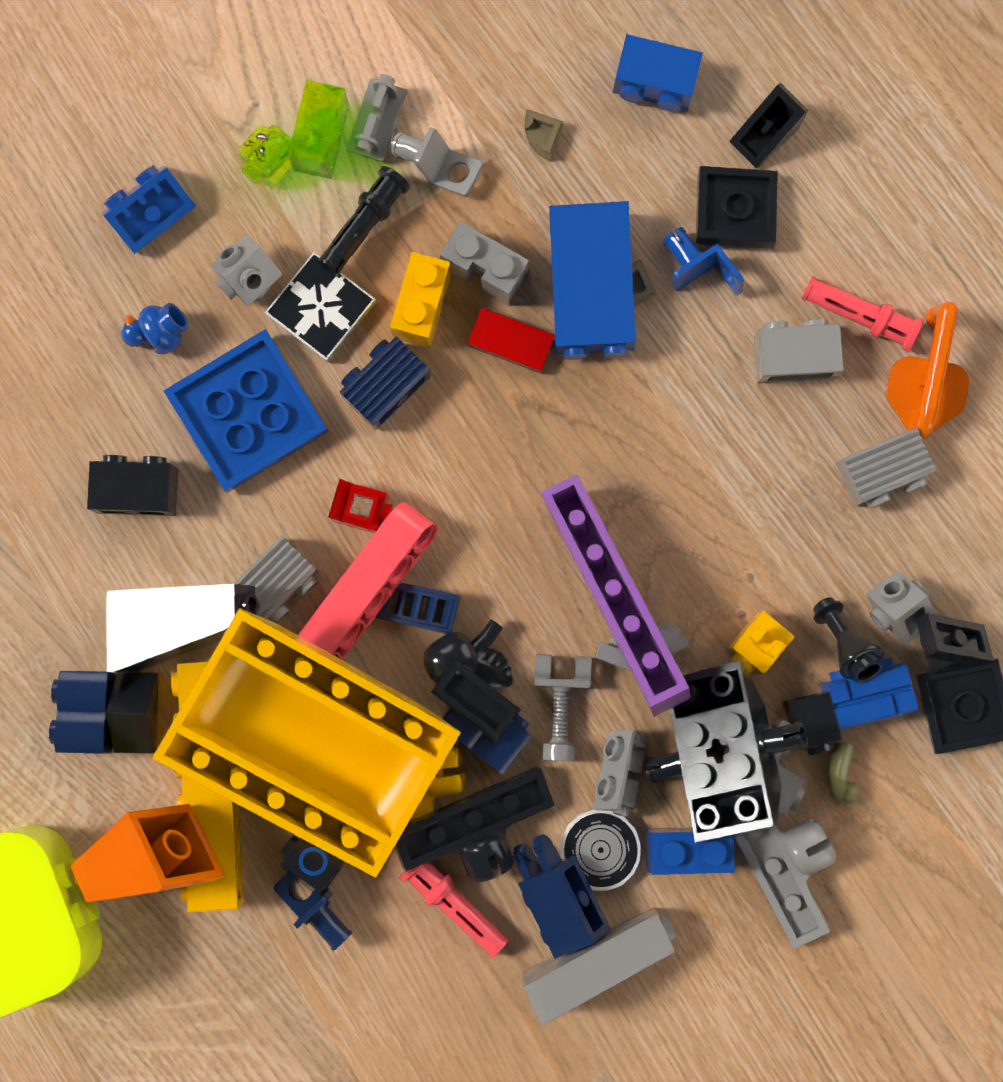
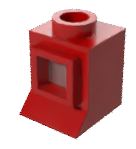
(359, 506)

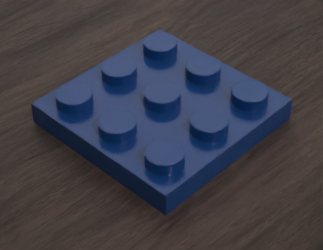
(245, 411)

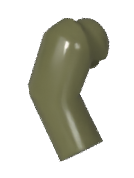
(839, 772)

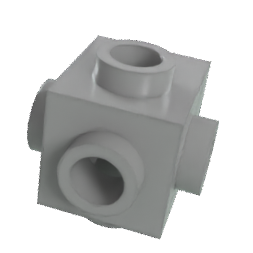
(245, 271)
(898, 605)

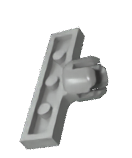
(782, 866)

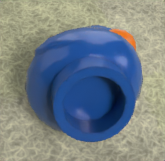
(158, 325)

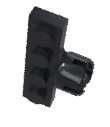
(476, 826)

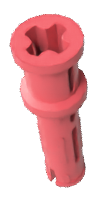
(880, 319)
(440, 891)

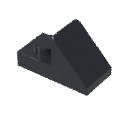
(953, 643)

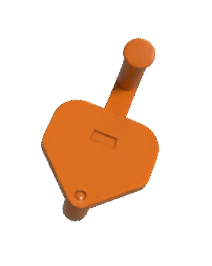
(930, 389)

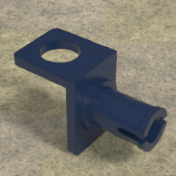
(316, 912)

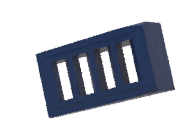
(449, 612)

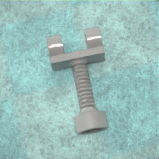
(559, 747)

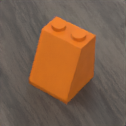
(147, 855)

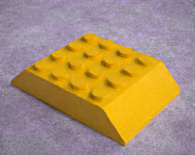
(307, 742)

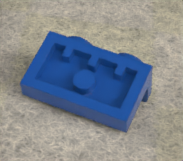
(147, 208)

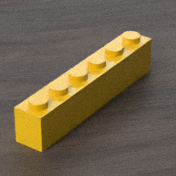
(218, 819)

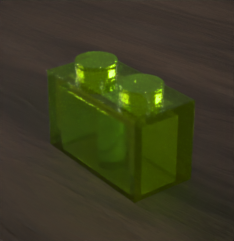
(318, 129)

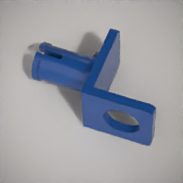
(698, 263)

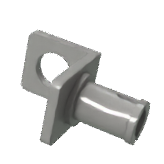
(436, 160)

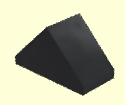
(769, 126)
(133, 712)

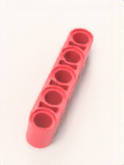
(370, 580)

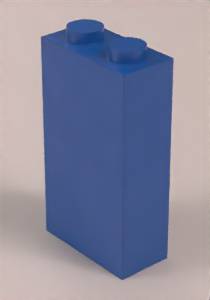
(592, 279)

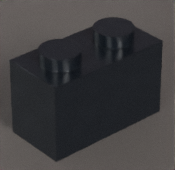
(132, 486)

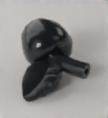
(474, 655)

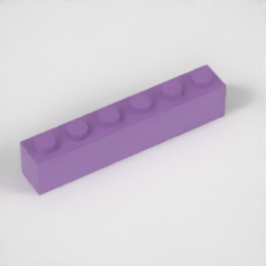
(616, 596)

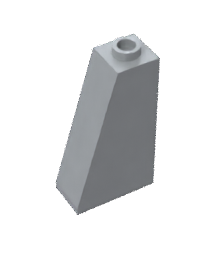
(573, 979)

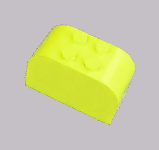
(44, 921)

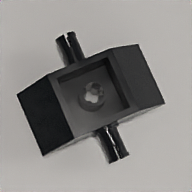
(733, 789)

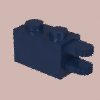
(559, 898)

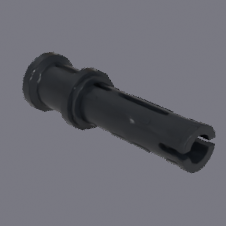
(372, 208)

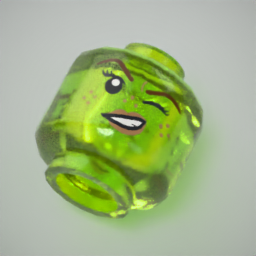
(265, 154)

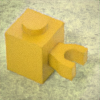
(760, 643)

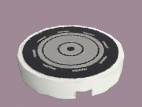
(603, 846)

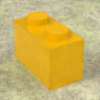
(420, 299)

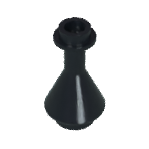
(856, 654)

